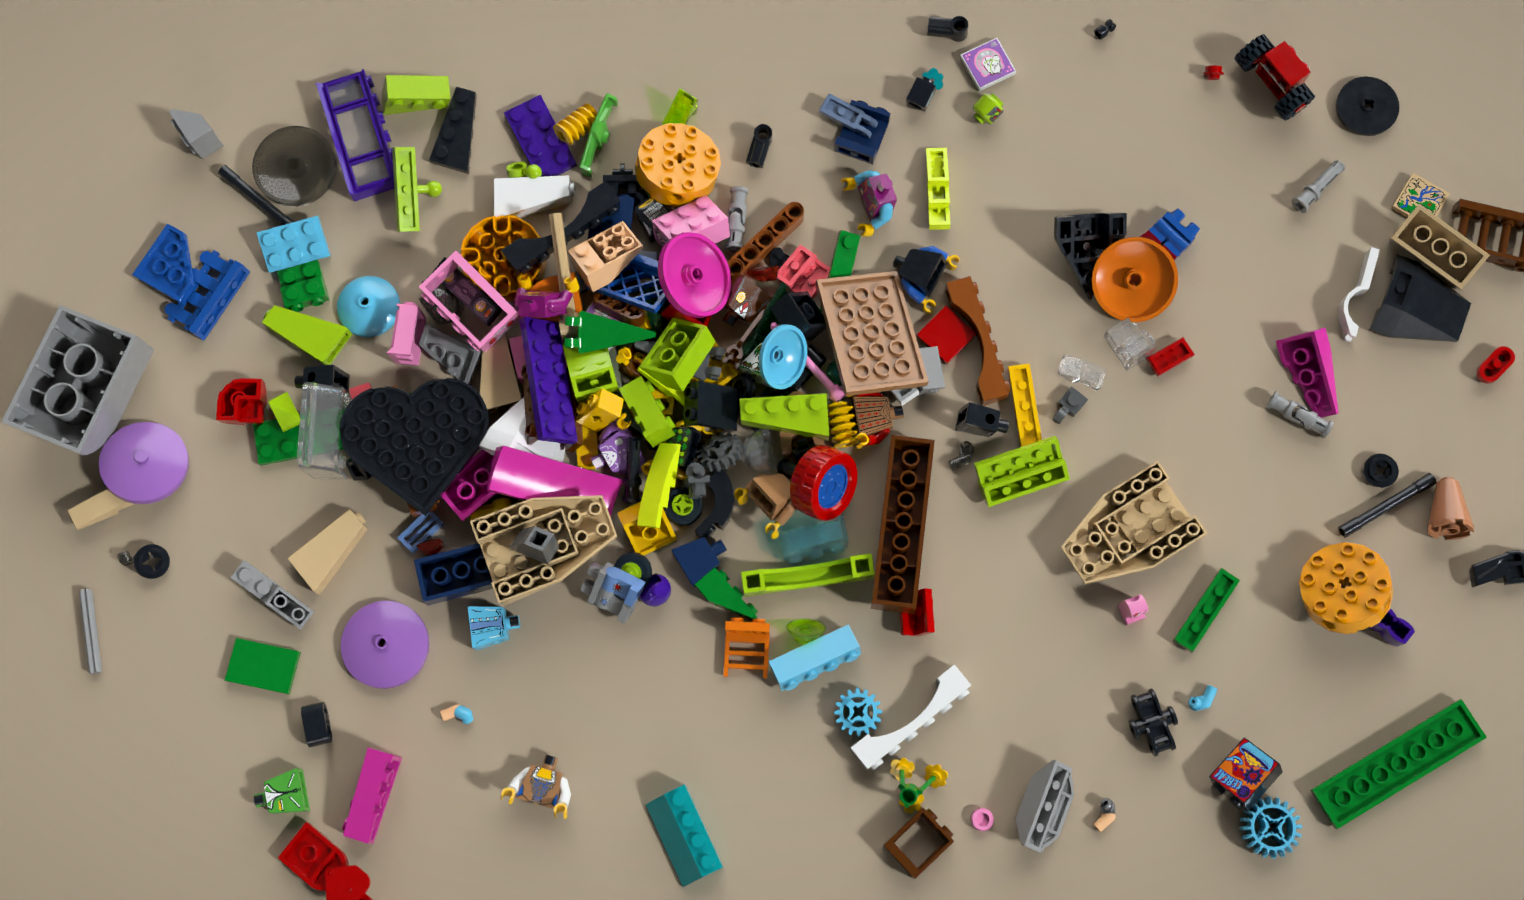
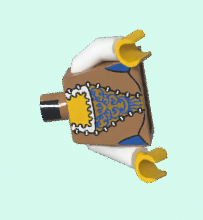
(541, 786)

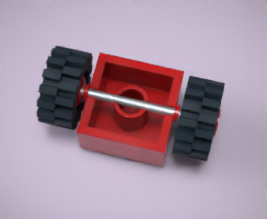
(1280, 71)

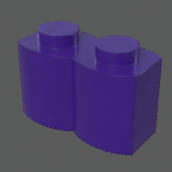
(1394, 629)

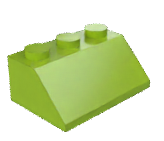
(678, 353)

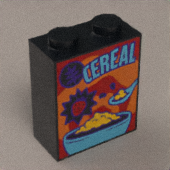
(1245, 774)

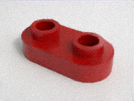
(1494, 365)

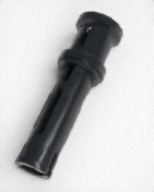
(632, 480)

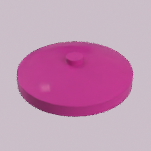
(694, 275)

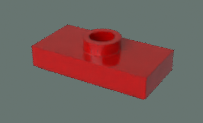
(1170, 357)

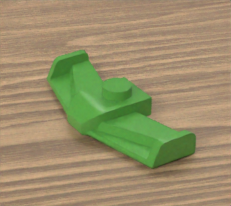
(598, 134)

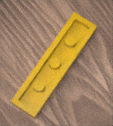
(1024, 404)

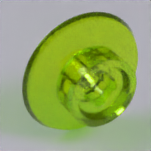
(805, 630)

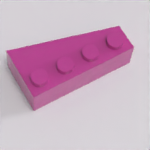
(371, 795)

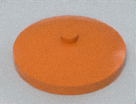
(1134, 279)

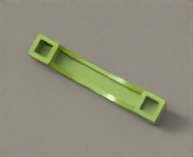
(808, 576)

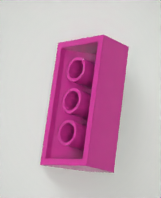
(469, 488)

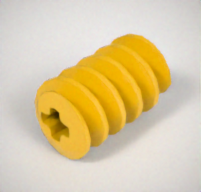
(575, 124)
(842, 426)

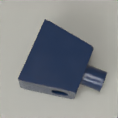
(698, 558)

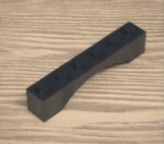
(527, 252)

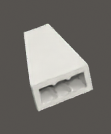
(531, 196)

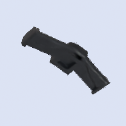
(1507, 565)

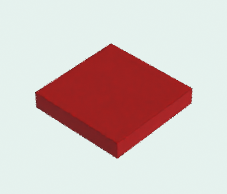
(947, 333)

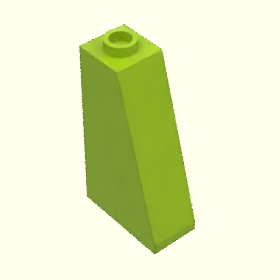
(311, 335)

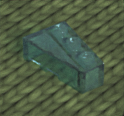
(814, 540)

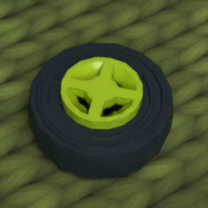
(678, 515)

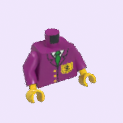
(543, 303)

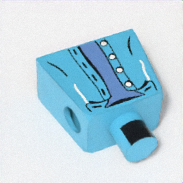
(490, 626)

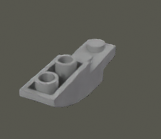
(272, 594)

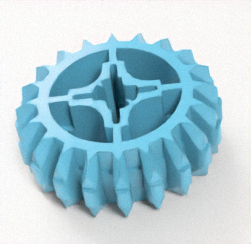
(1286, 816)

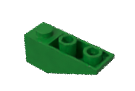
(721, 594)

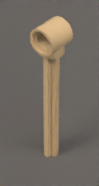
(563, 271)

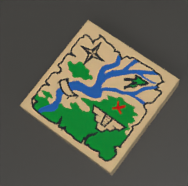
(1421, 192)

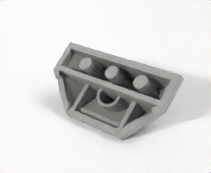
(1045, 806)

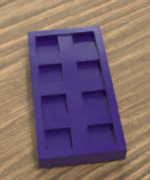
(536, 136)

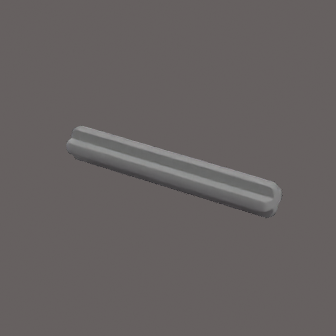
(90, 631)

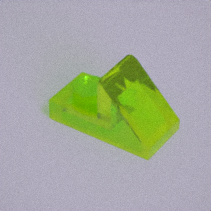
(682, 108)

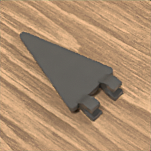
(703, 371)

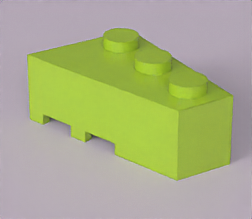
(414, 93)

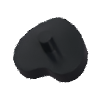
(778, 257)

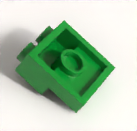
(303, 286)

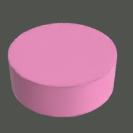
(982, 819)

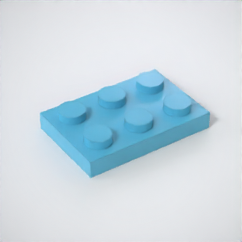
(293, 244)

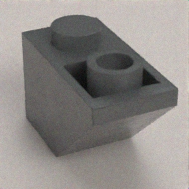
(535, 544)

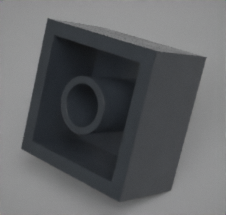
(800, 311)

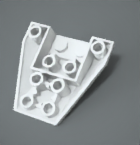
(510, 432)

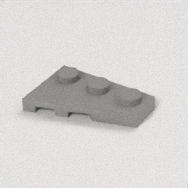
(451, 352)

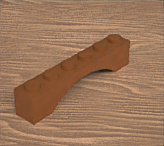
(964, 301)

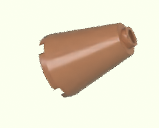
(1449, 512)

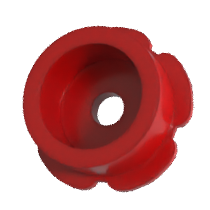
(1213, 72)

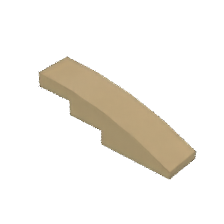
(96, 509)

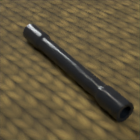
(235, 180)
(1358, 522)

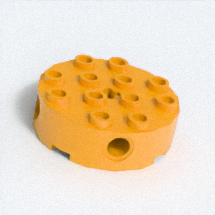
(677, 164)
(483, 252)
(1366, 586)

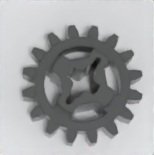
(720, 451)

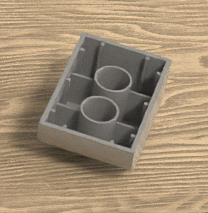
(78, 382)

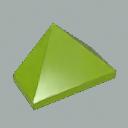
(284, 411)

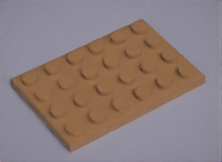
(871, 333)

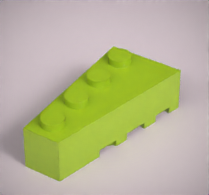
(789, 414)

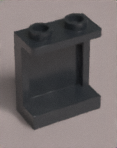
(711, 406)

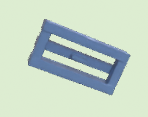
(426, 537)

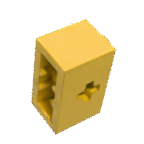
(599, 410)

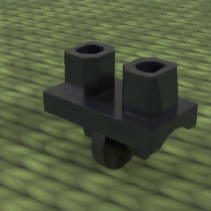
(623, 179)

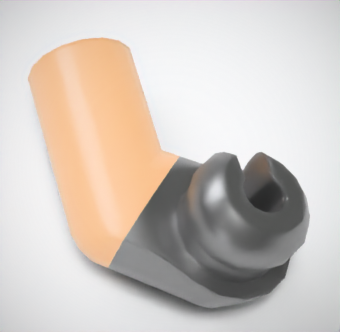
(1107, 814)

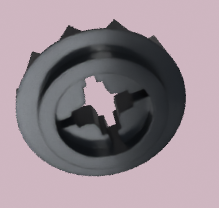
(741, 382)
(1390, 473)
(143, 555)

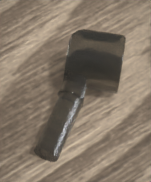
(125, 558)

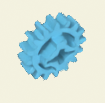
(850, 704)

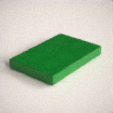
(262, 666)

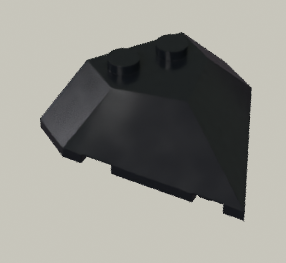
(1084, 238)

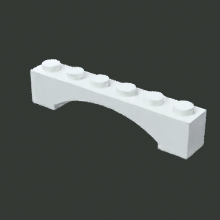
(950, 686)

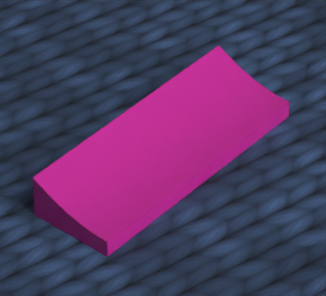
(534, 476)

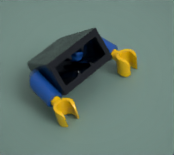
(921, 272)

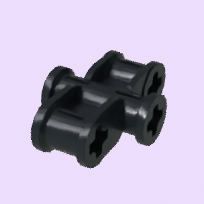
(1150, 714)

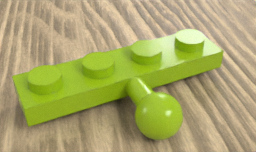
(407, 189)

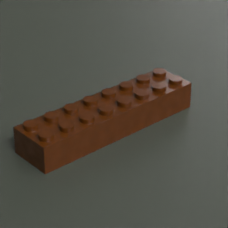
(903, 524)

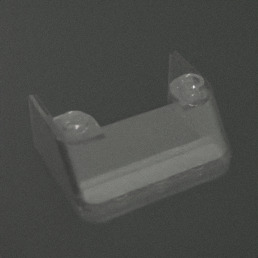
(320, 431)

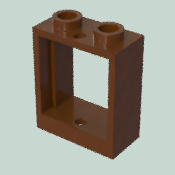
(905, 862)

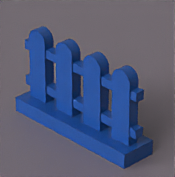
(217, 298)

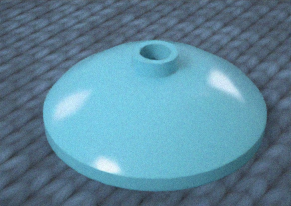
(373, 317)
(783, 356)

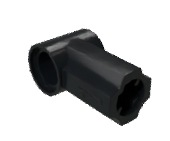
(946, 27)
(759, 147)

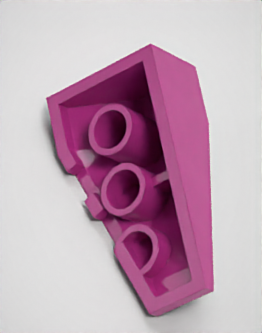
(1311, 365)

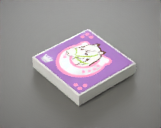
(988, 64)

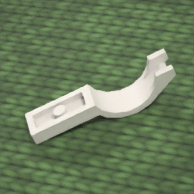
(1348, 327)

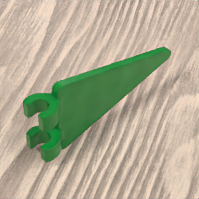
(601, 332)

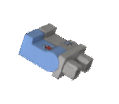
(613, 590)

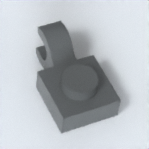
(1070, 403)

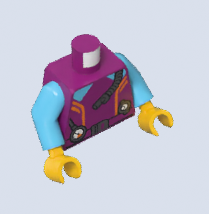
(877, 198)

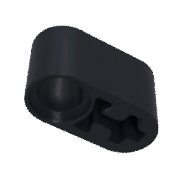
(316, 724)

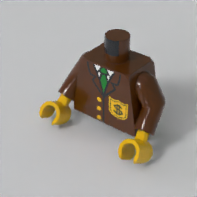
(632, 358)

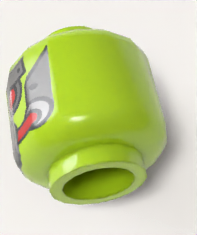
(988, 108)

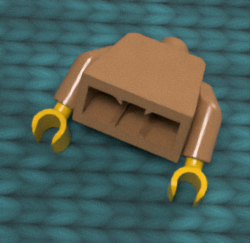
(772, 496)

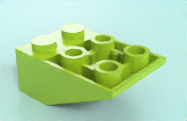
(590, 372)

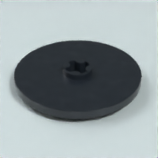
(1366, 91)

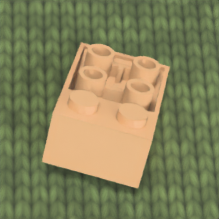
(605, 255)

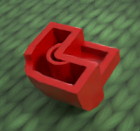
(242, 402)

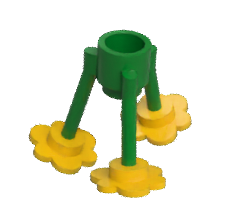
(910, 794)

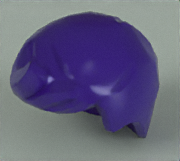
(656, 591)

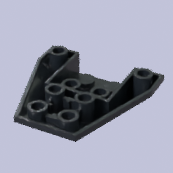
(1419, 305)

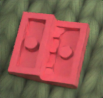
(802, 271)

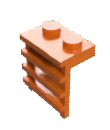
(747, 632)

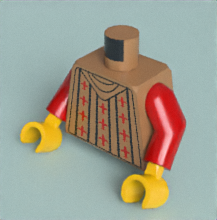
(874, 418)

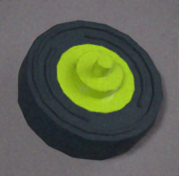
(636, 565)

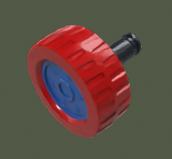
(821, 481)

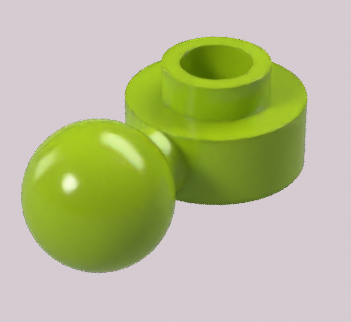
(520, 169)

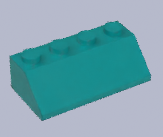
(684, 835)

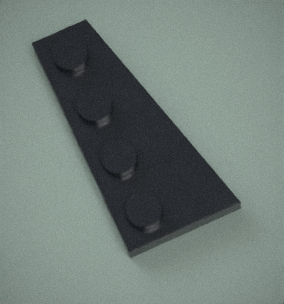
(456, 133)

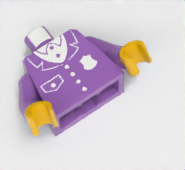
(614, 448)

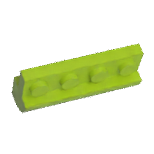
(1021, 471)

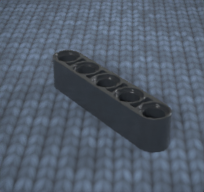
(817, 357)

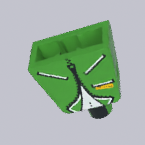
(284, 793)

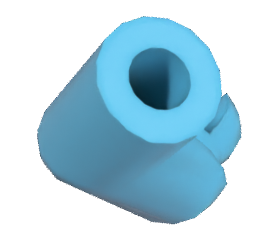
(1203, 702)

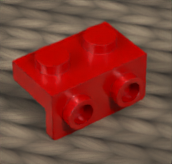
(923, 620)

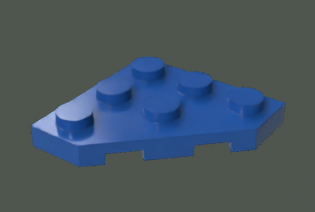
(168, 265)

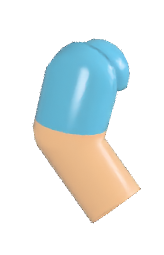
(458, 711)

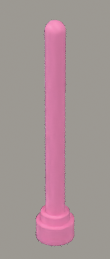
(836, 393)

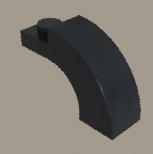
(724, 504)

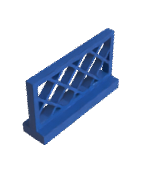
(642, 267)

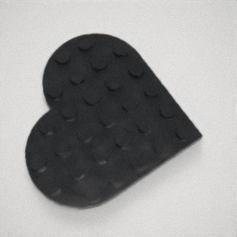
(416, 439)

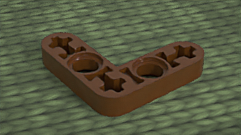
(630, 314)

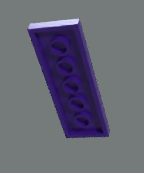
(548, 381)

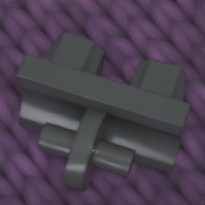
(696, 481)

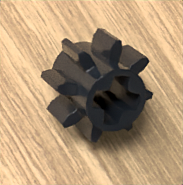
(801, 448)

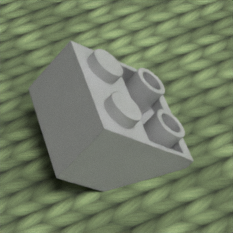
(195, 132)

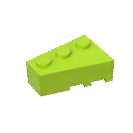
(648, 411)

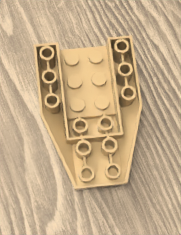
(579, 526)
(1132, 529)

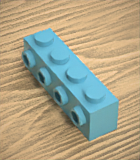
(815, 657)

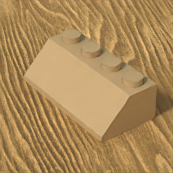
(1439, 246)

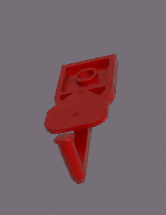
(324, 866)

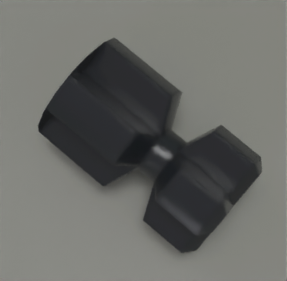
(1102, 31)

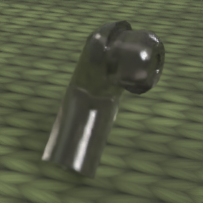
(965, 456)

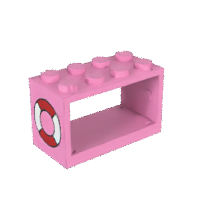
(441, 274)

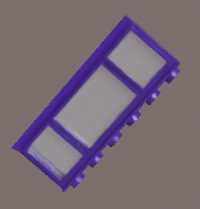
(358, 134)

